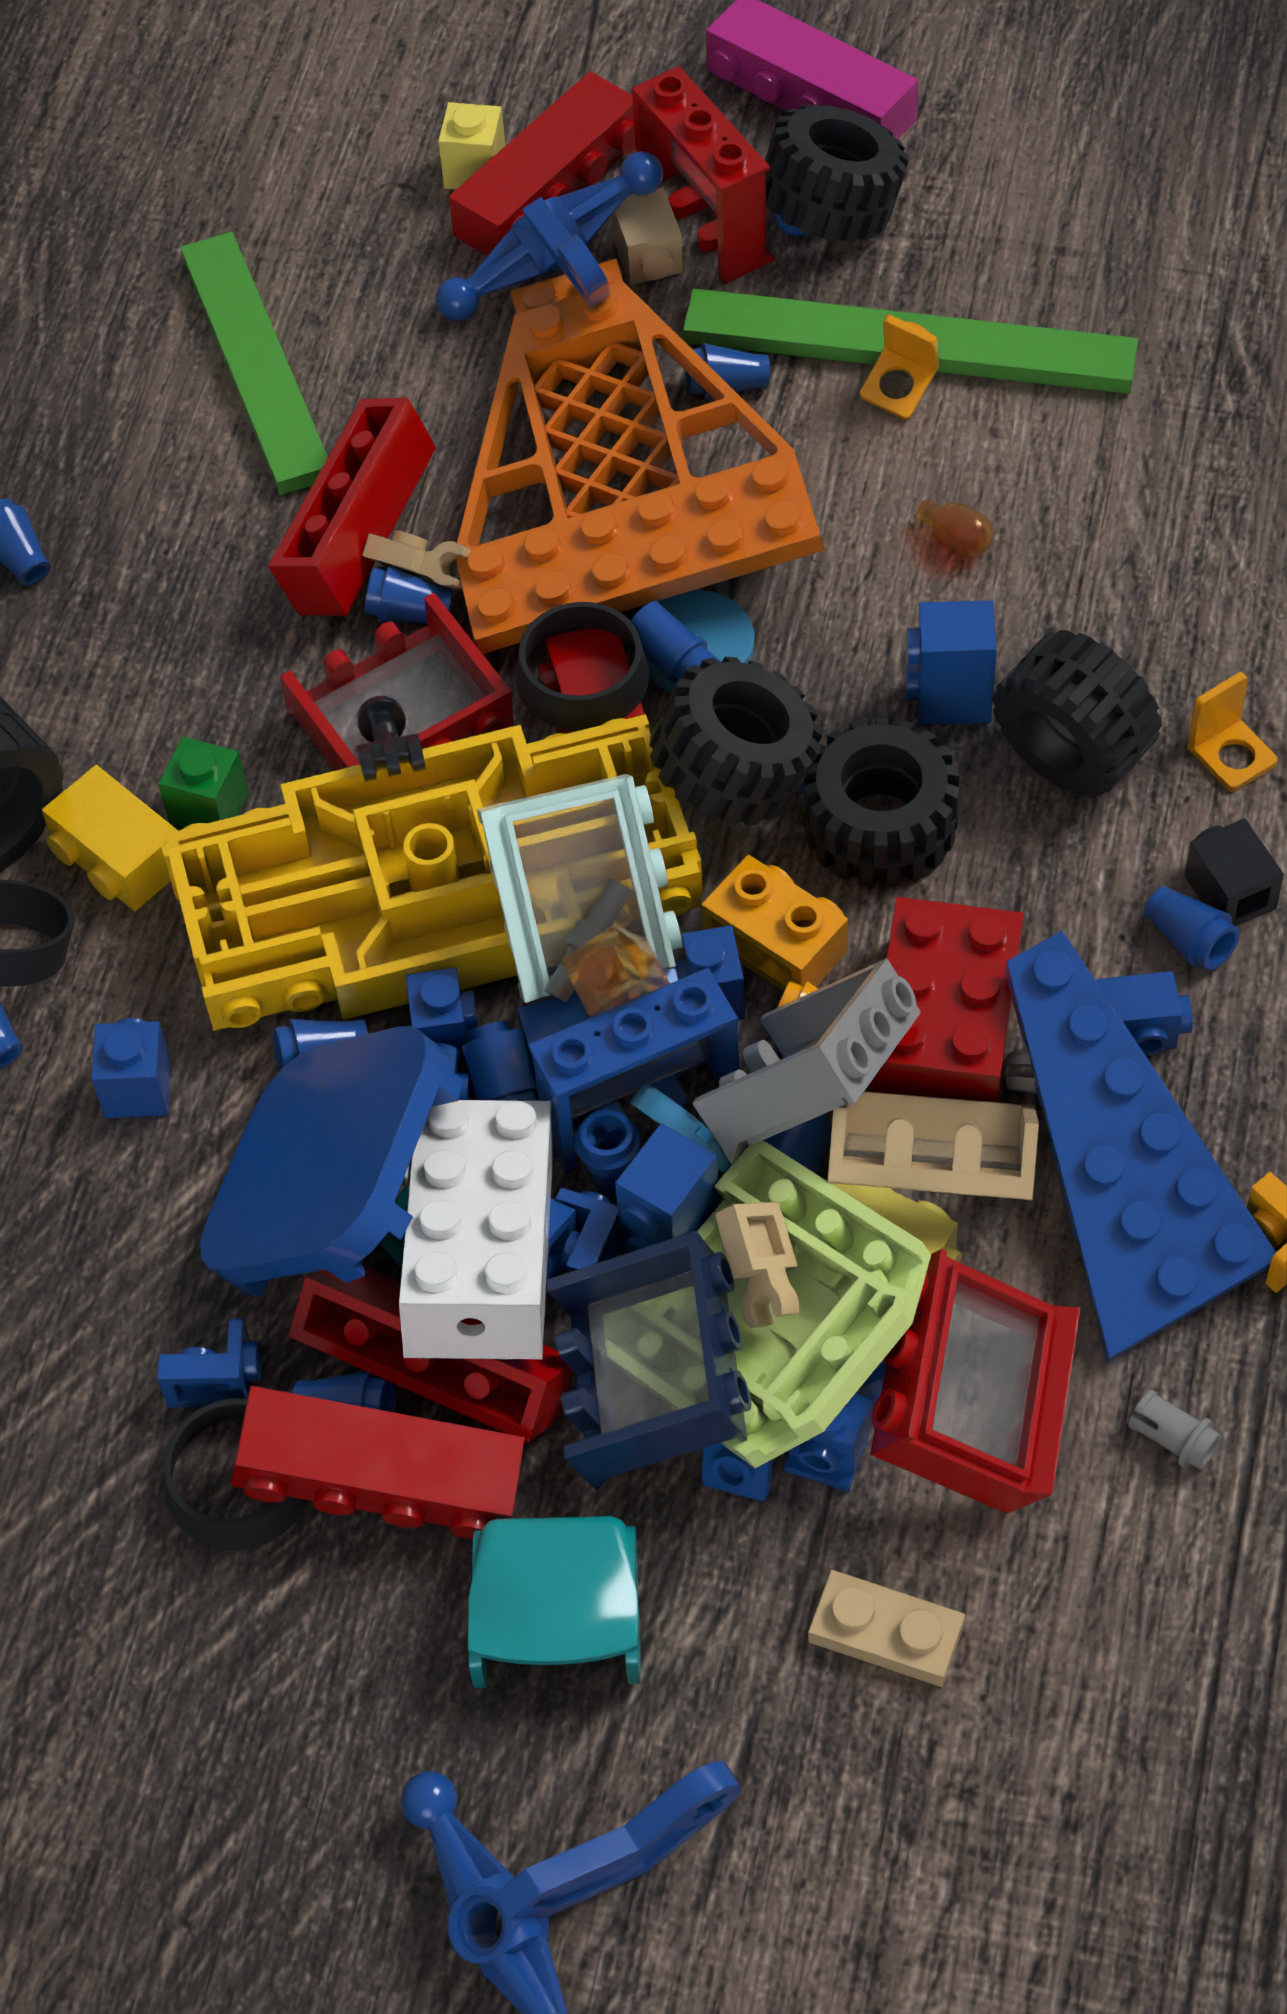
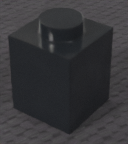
(1234, 871)

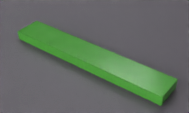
(255, 362)

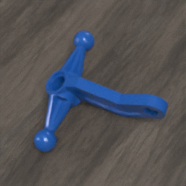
(553, 237)
(481, 1886)

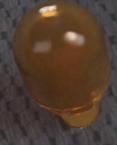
(957, 527)

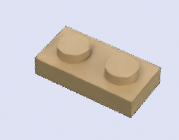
(886, 1628)

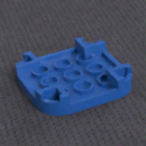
(326, 1159)

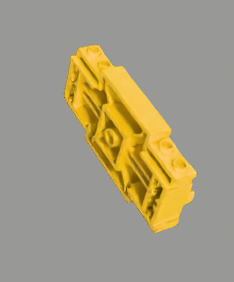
(389, 873)

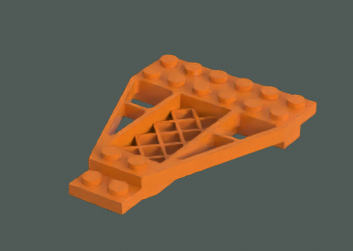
(639, 543)

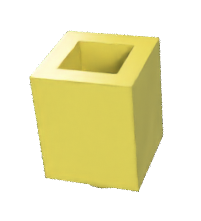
(469, 140)

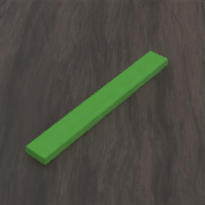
(963, 344)

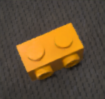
(777, 924)

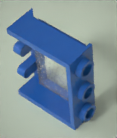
(631, 1047)

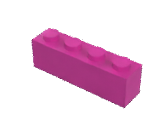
(803, 66)

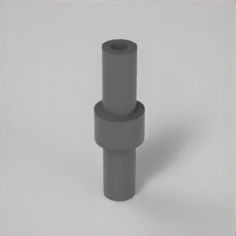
(598, 920)

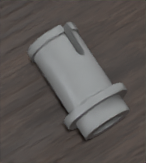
(1176, 1430)

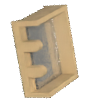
(935, 1145)

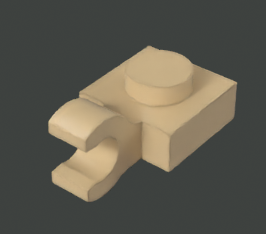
(409, 554)
(762, 1252)

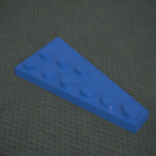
(1136, 1179)

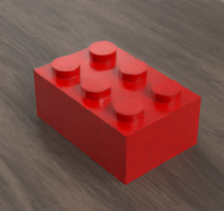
(957, 972)

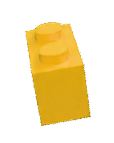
(109, 837)

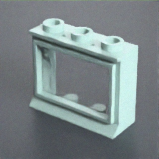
(554, 861)

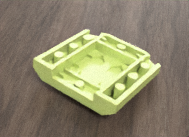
(854, 1292)

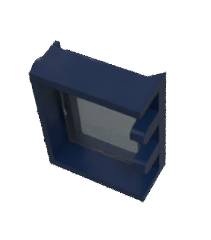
(650, 1357)

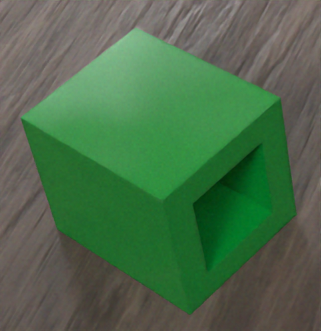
(202, 784)

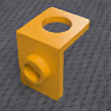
(906, 349)
(1217, 724)

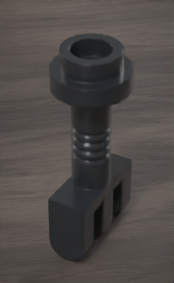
(382, 723)

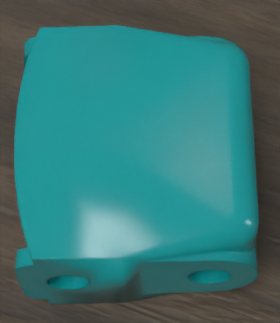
(554, 1594)

